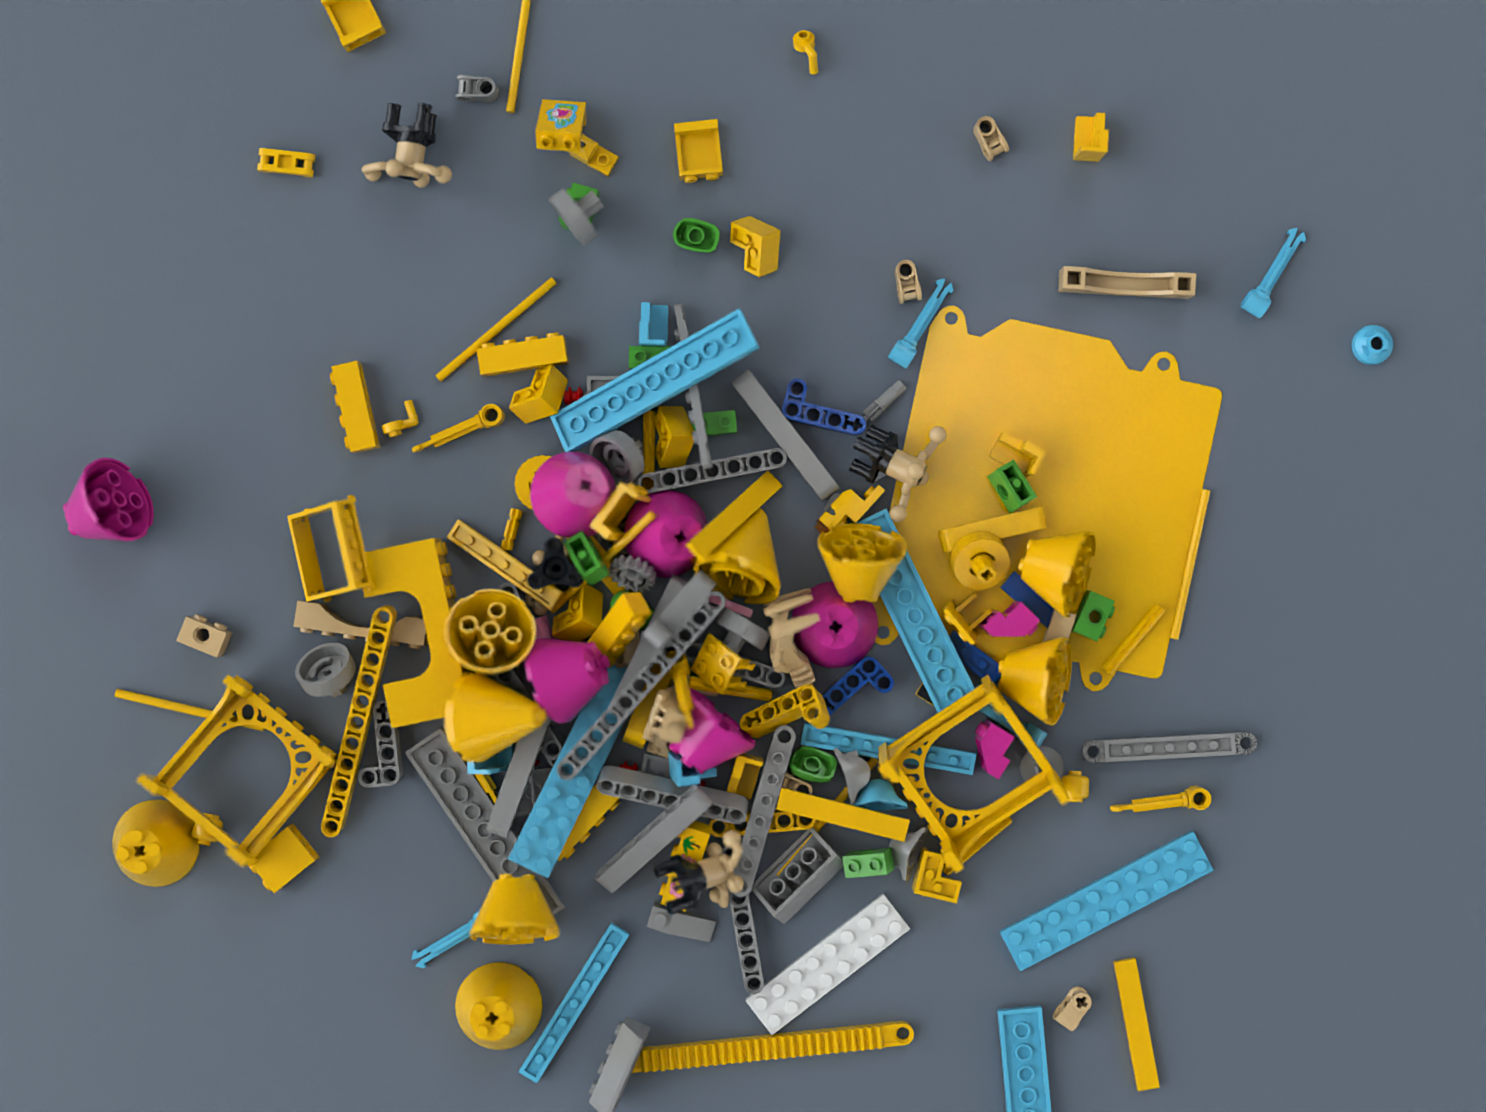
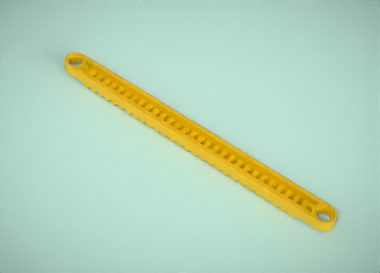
(772, 1046)

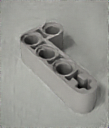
(679, 609)
(382, 742)

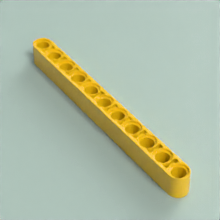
(353, 730)

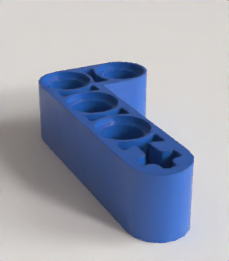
(824, 412)
(863, 678)

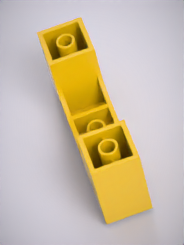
(423, 572)

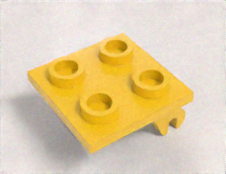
(966, 630)
(717, 665)

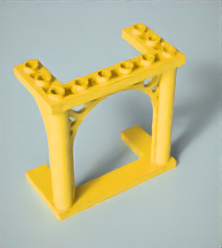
(236, 696)
(958, 839)

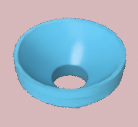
(1362, 345)

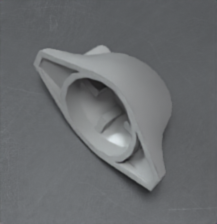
(855, 772)
(906, 853)

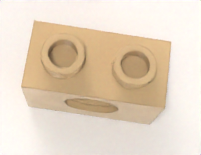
(192, 635)

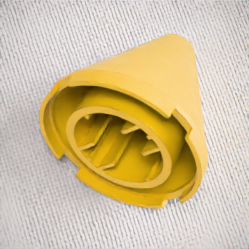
(745, 563)
(488, 717)

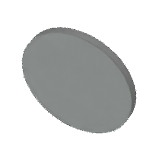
(1030, 768)

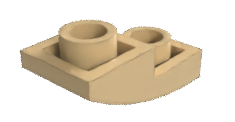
(1059, 626)

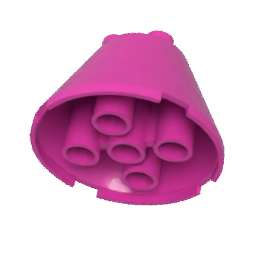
(570, 493)
(109, 503)
(665, 538)
(838, 647)
(565, 676)
(713, 738)

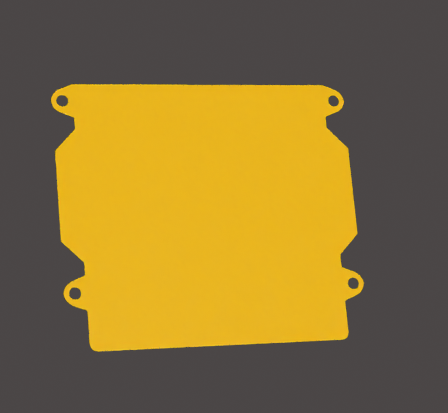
(1117, 463)

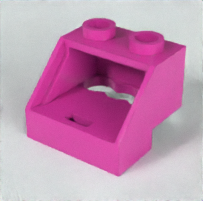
(1014, 621)
(991, 746)

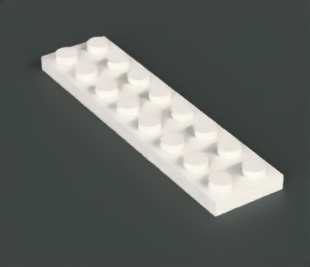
(827, 963)

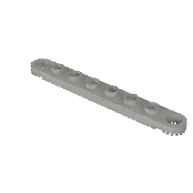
(693, 396)
(1169, 747)
(763, 808)

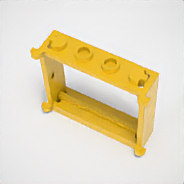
(350, 545)

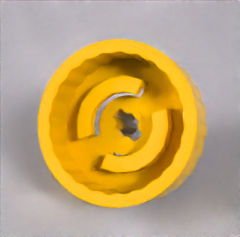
(525, 476)
(981, 570)

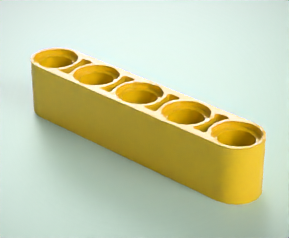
(1001, 526)
(775, 826)

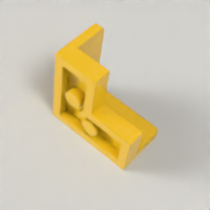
(1090, 138)
(760, 244)
(541, 397)
(674, 436)
(1024, 453)
(581, 617)
(745, 775)
(929, 879)

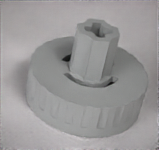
(577, 214)
(625, 453)
(740, 631)
(332, 665)

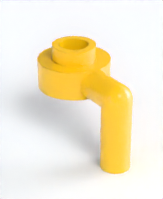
(804, 42)
(395, 428)

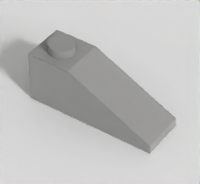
(681, 923)

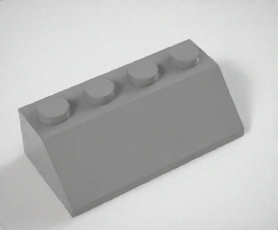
(800, 879)
(619, 1065)

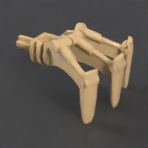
(782, 649)
(673, 722)

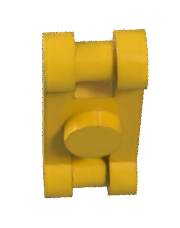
(286, 162)

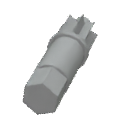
(879, 405)

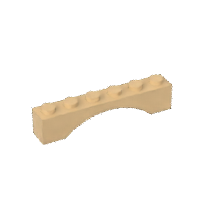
(1095, 281)
(318, 616)

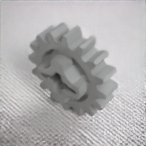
(632, 574)

